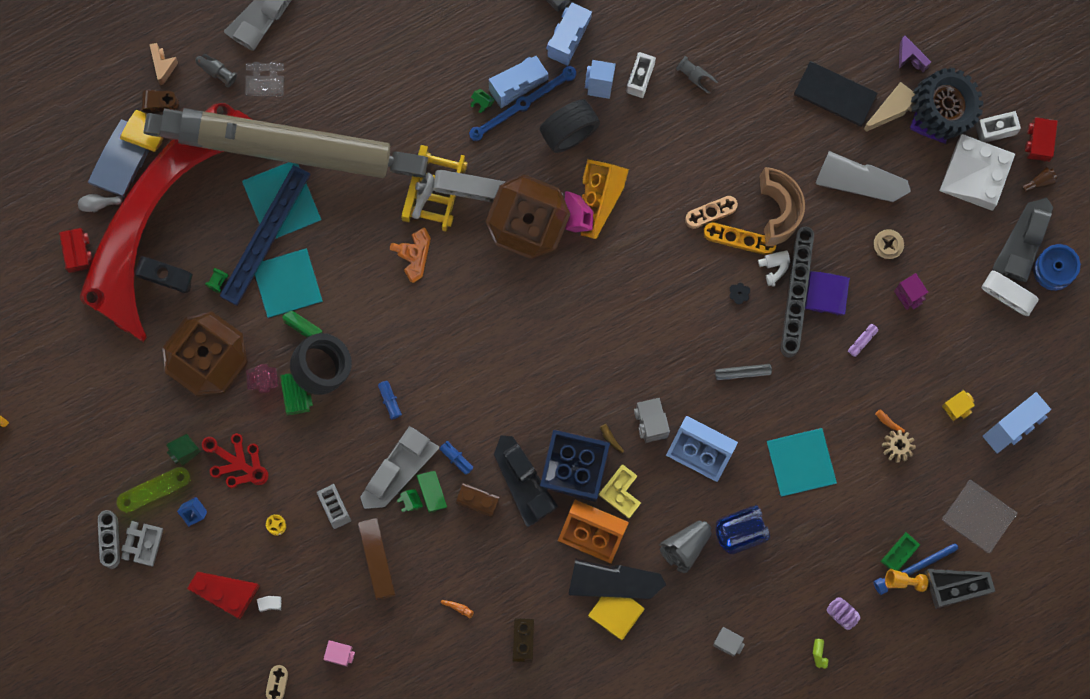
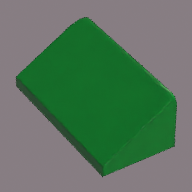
(300, 324)
(431, 491)

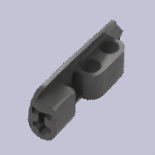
(1023, 243)

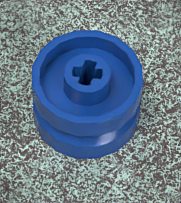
(1061, 257)

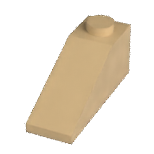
(894, 107)

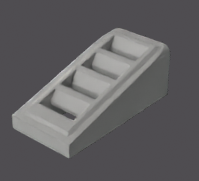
(342, 514)

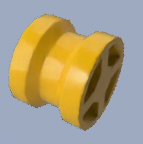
(273, 522)

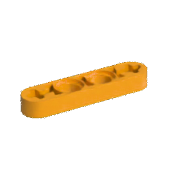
(739, 241)

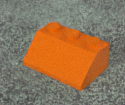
(593, 531)

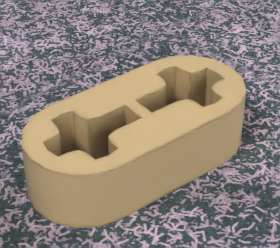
(272, 682)

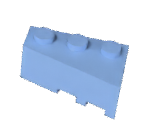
(600, 78)

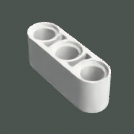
(1010, 293)

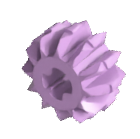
(843, 613)

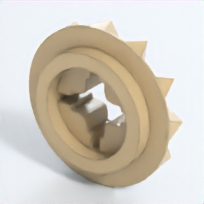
(888, 235)

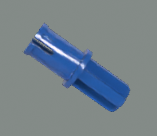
(389, 400)
(456, 458)

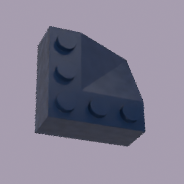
(575, 465)

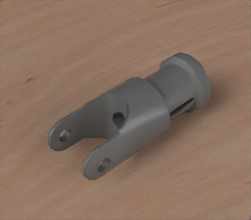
(216, 69)
(694, 72)

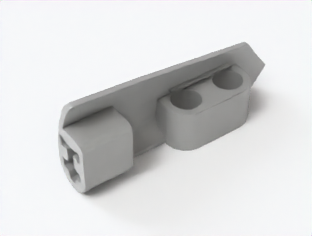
(255, 21)
(860, 179)
(397, 470)

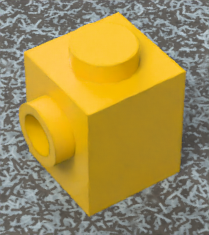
(959, 405)

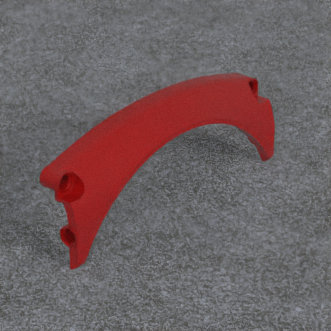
(113, 264)

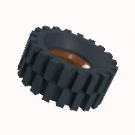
(959, 98)

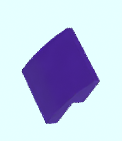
(827, 293)

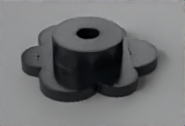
(739, 288)

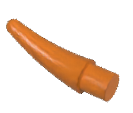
(887, 421)
(464, 610)

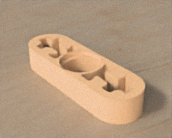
(696, 212)

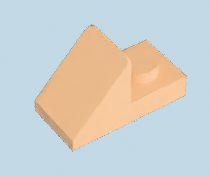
(163, 66)

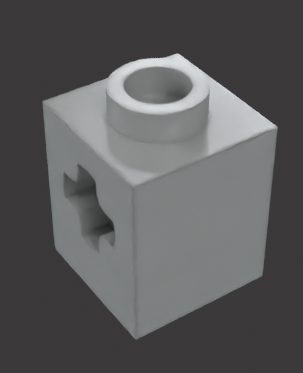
(729, 642)

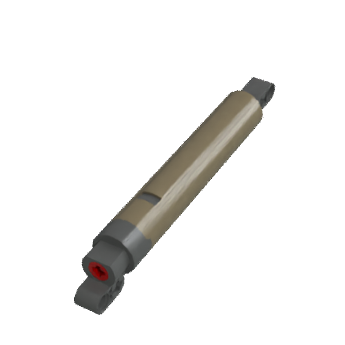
(283, 143)

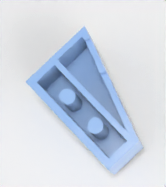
(568, 33)
(517, 81)
(1017, 422)

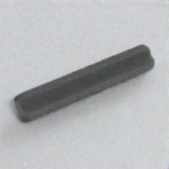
(741, 372)

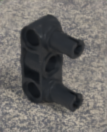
(177, 278)

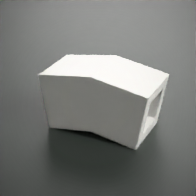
(269, 603)

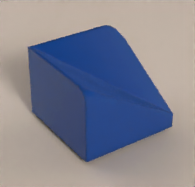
(192, 511)

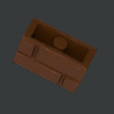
(477, 500)

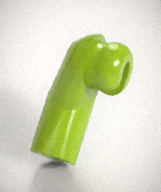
(817, 654)

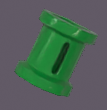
(216, 280)

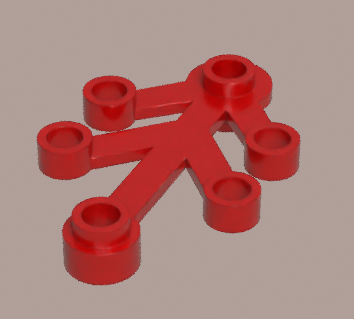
(238, 462)

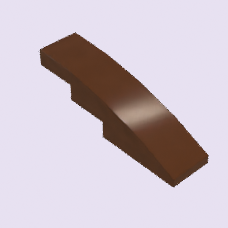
(376, 559)

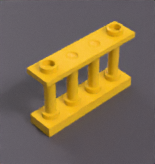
(408, 209)

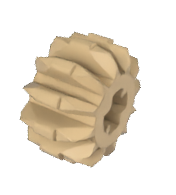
(893, 450)

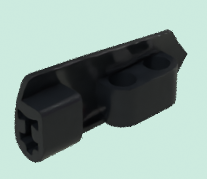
(524, 483)
(613, 581)

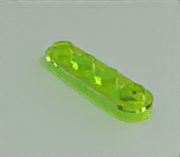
(153, 489)

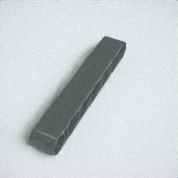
(800, 283)

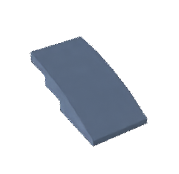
(118, 163)

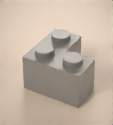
(653, 421)

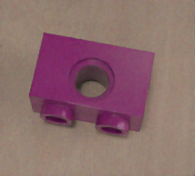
(911, 292)

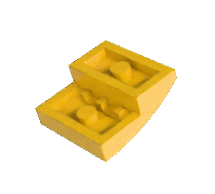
(134, 133)
(616, 614)

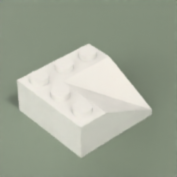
(977, 172)

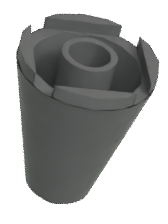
(686, 545)

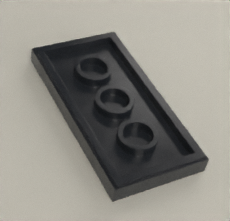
(835, 93)

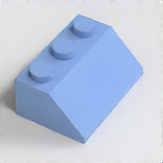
(701, 448)

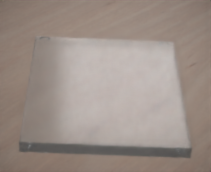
(979, 516)

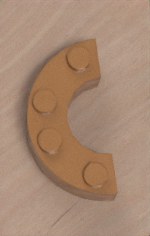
(791, 203)

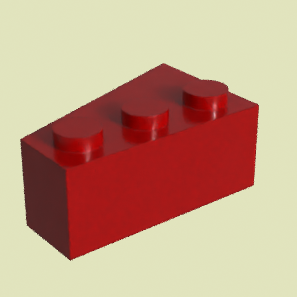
(224, 592)

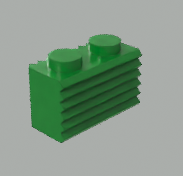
(295, 397)

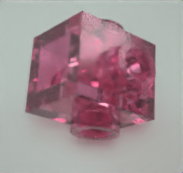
(262, 378)

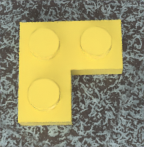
(616, 493)

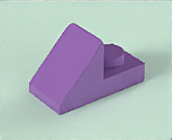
(909, 51)

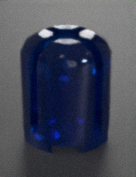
(741, 530)

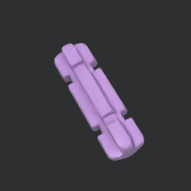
(862, 341)

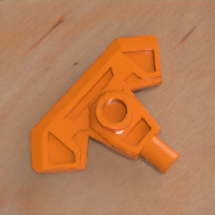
(414, 253)

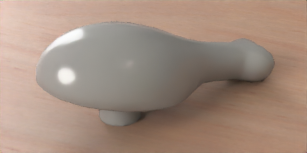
(424, 191)
(94, 202)

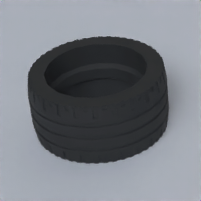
(569, 126)
(335, 349)

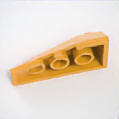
(602, 189)

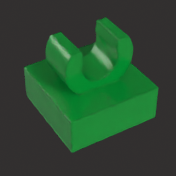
(483, 99)
(411, 500)

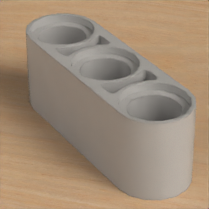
(105, 530)

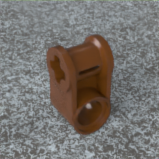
(155, 101)

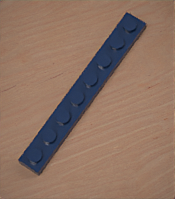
(265, 235)

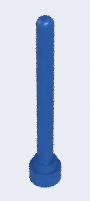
(880, 584)

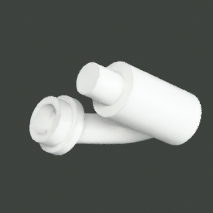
(772, 260)

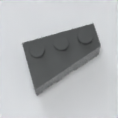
(957, 586)

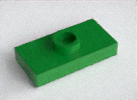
(900, 552)

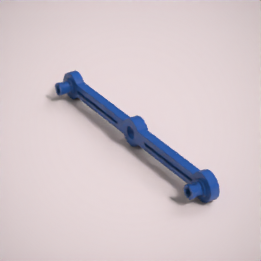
(568, 74)

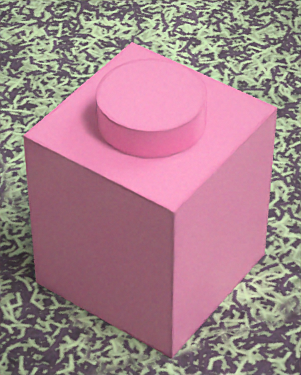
(339, 653)

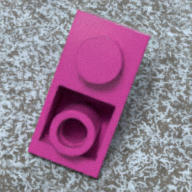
(580, 213)

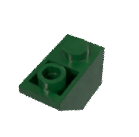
(182, 449)

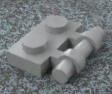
(147, 546)

